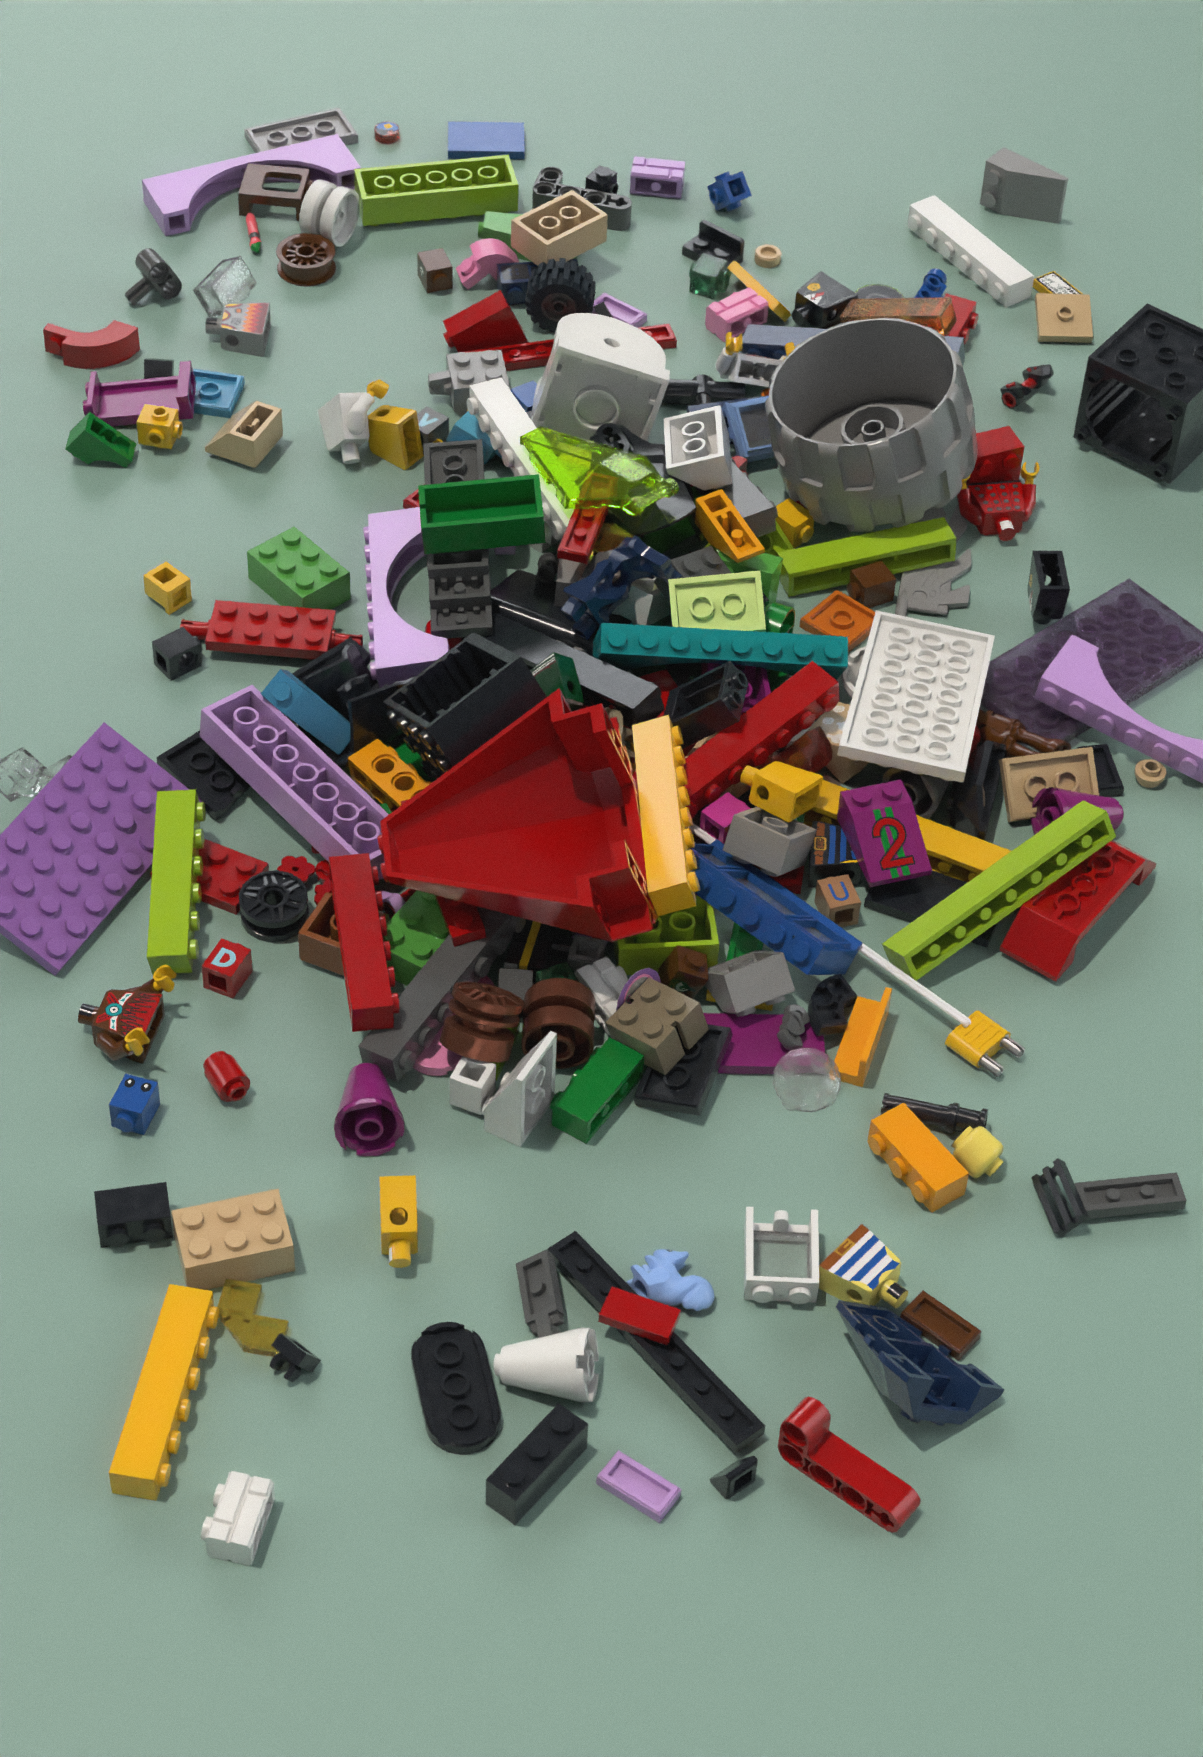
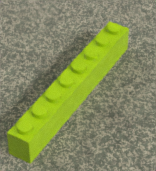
(999, 890)

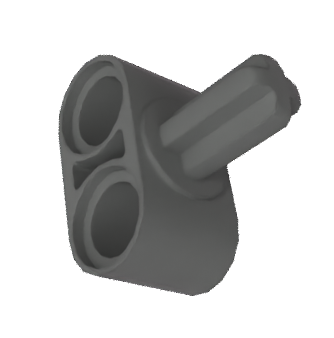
(156, 276)

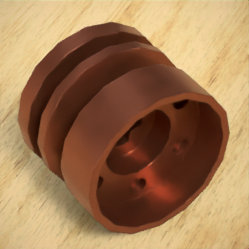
(481, 1022)

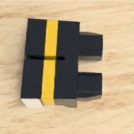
(536, 947)

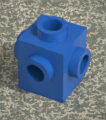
(729, 191)

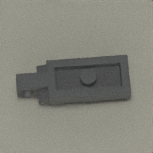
(540, 1294)

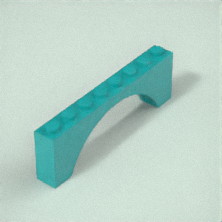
(646, 645)

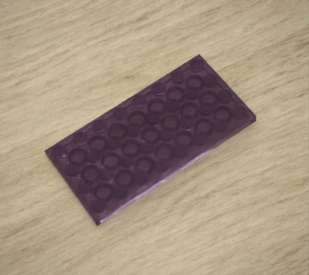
(1138, 650)

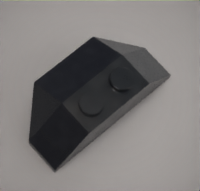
(976, 795)

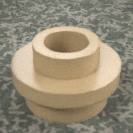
(1149, 773)

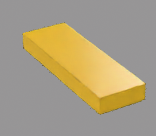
(750, 282)

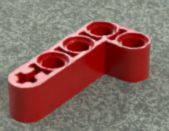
(844, 1469)

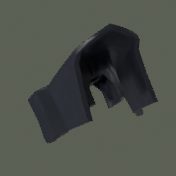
(662, 512)
(355, 696)

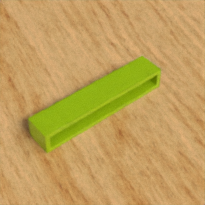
(899, 548)
(174, 881)

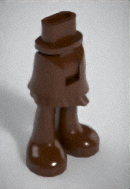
(1013, 733)

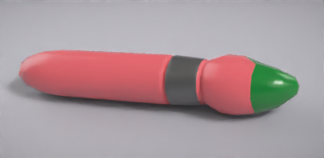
(255, 242)

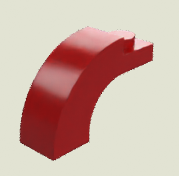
(92, 349)

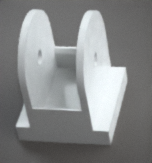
(600, 376)

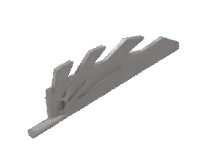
(930, 587)

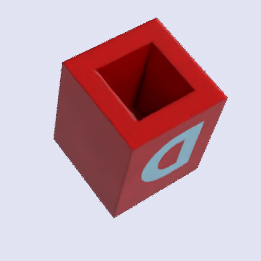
(227, 968)

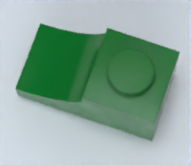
(98, 441)

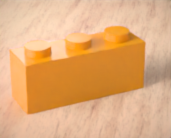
(917, 1157)

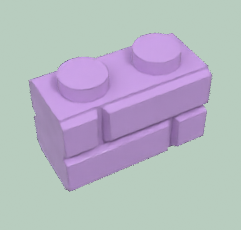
(657, 177)

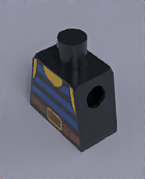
(831, 855)

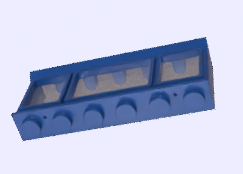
(773, 913)

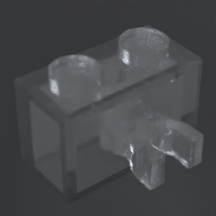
(225, 285)

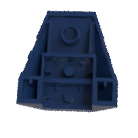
(915, 1372)

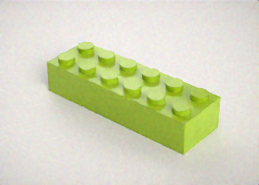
(436, 190)

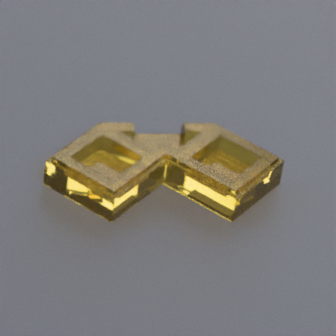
(237, 1312)

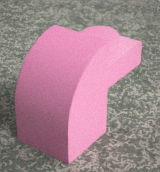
(484, 261)

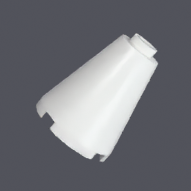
(553, 1364)

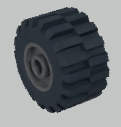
(558, 291)

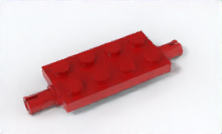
(269, 630)

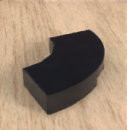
(828, 1005)

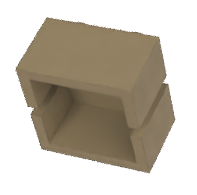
(650, 1024)

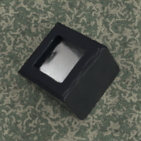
(735, 1477)

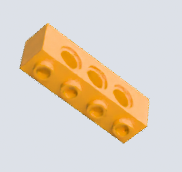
(384, 774)

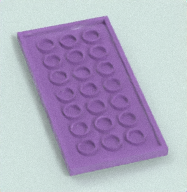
(79, 847)

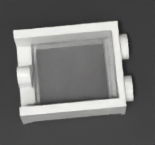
(781, 1259)

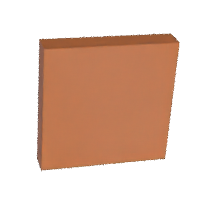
(840, 617)

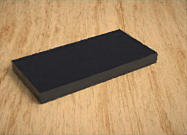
(916, 896)

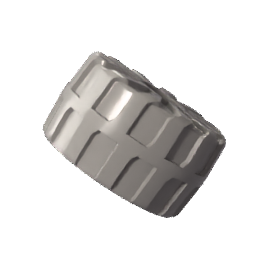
(872, 423)

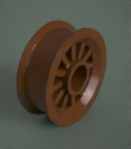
(306, 259)

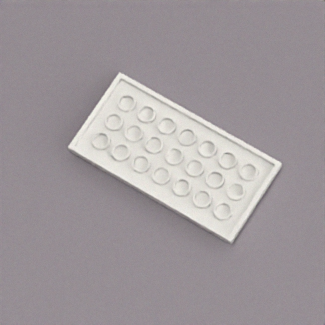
(917, 696)

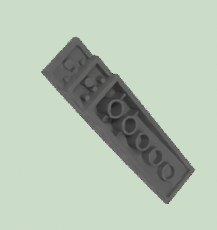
(458, 579)

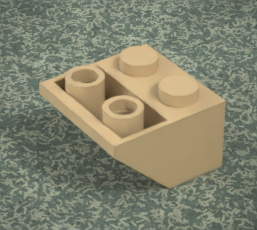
(248, 434)

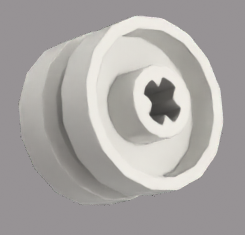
(330, 212)

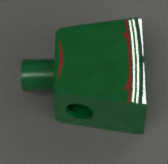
(559, 672)

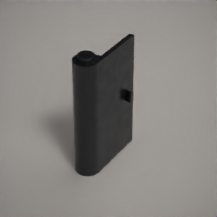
(531, 602)

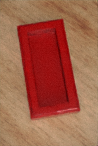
(639, 1315)

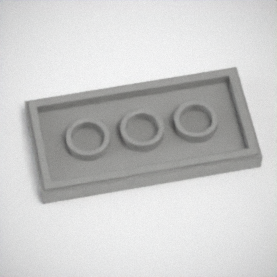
(300, 130)

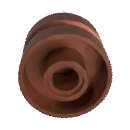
(565, 1009)

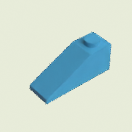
(308, 710)

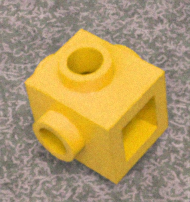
(158, 426)

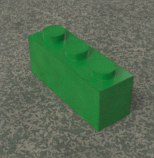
(597, 1090)

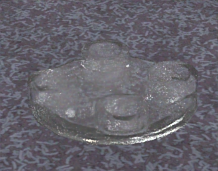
(806, 1080)

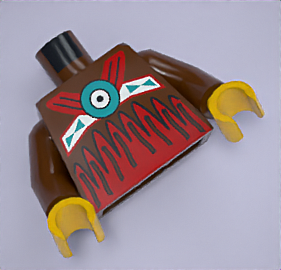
(129, 1017)

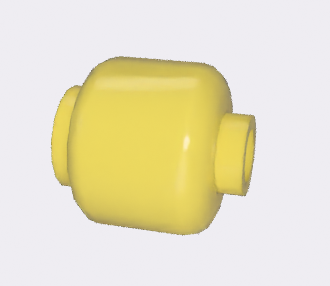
(978, 1151)

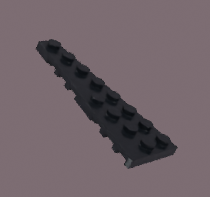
(203, 769)

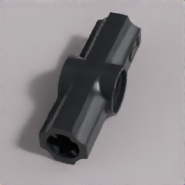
(702, 390)

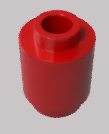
(226, 1076)

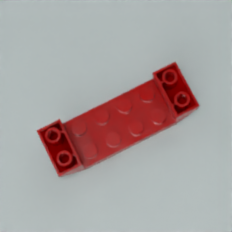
(1065, 911)

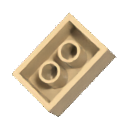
(559, 229)
(233, 1240)

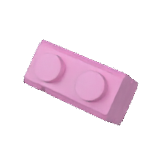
(736, 313)

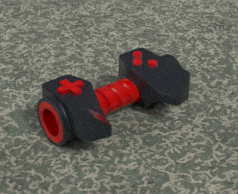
(1034, 377)

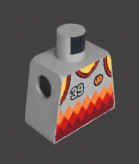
(242, 327)

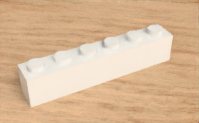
(970, 251)

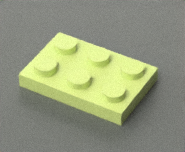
(718, 602)

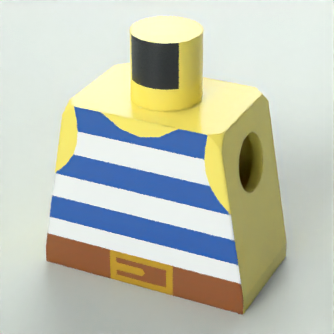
(862, 1271)

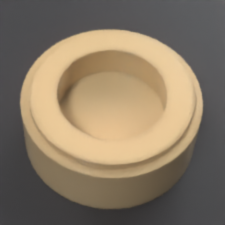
(767, 256)

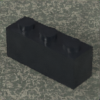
(536, 1464)

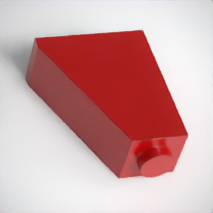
(484, 326)

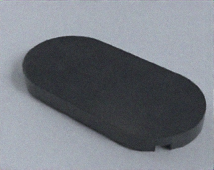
(455, 1388)

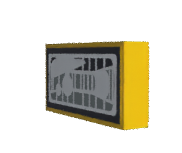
(1053, 284)

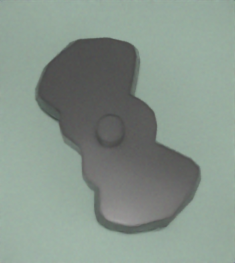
(793, 1025)

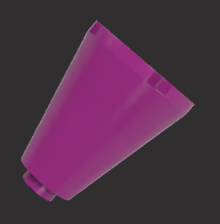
(1054, 802)
(368, 1113)

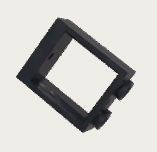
(707, 703)

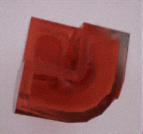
(808, 752)

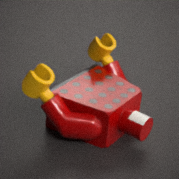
(999, 505)

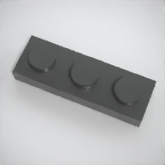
(1132, 1195)

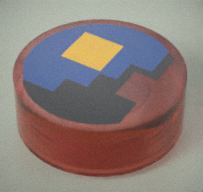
(386, 132)

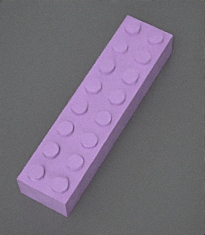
(293, 775)

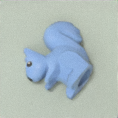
(663, 1283)

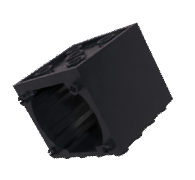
(1146, 394)
(462, 702)

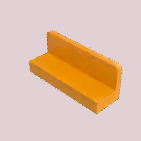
(862, 1038)

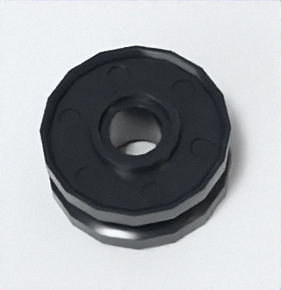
(273, 905)

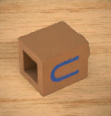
(838, 900)

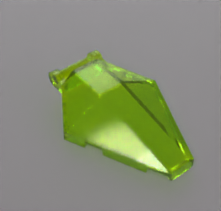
(595, 473)

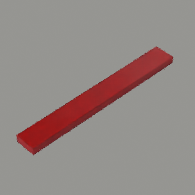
(537, 353)

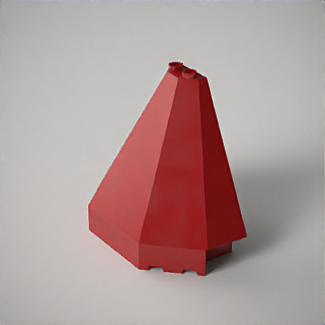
(533, 827)

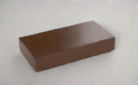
(941, 1325)

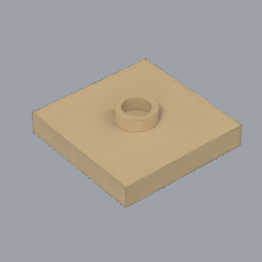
(1063, 318)

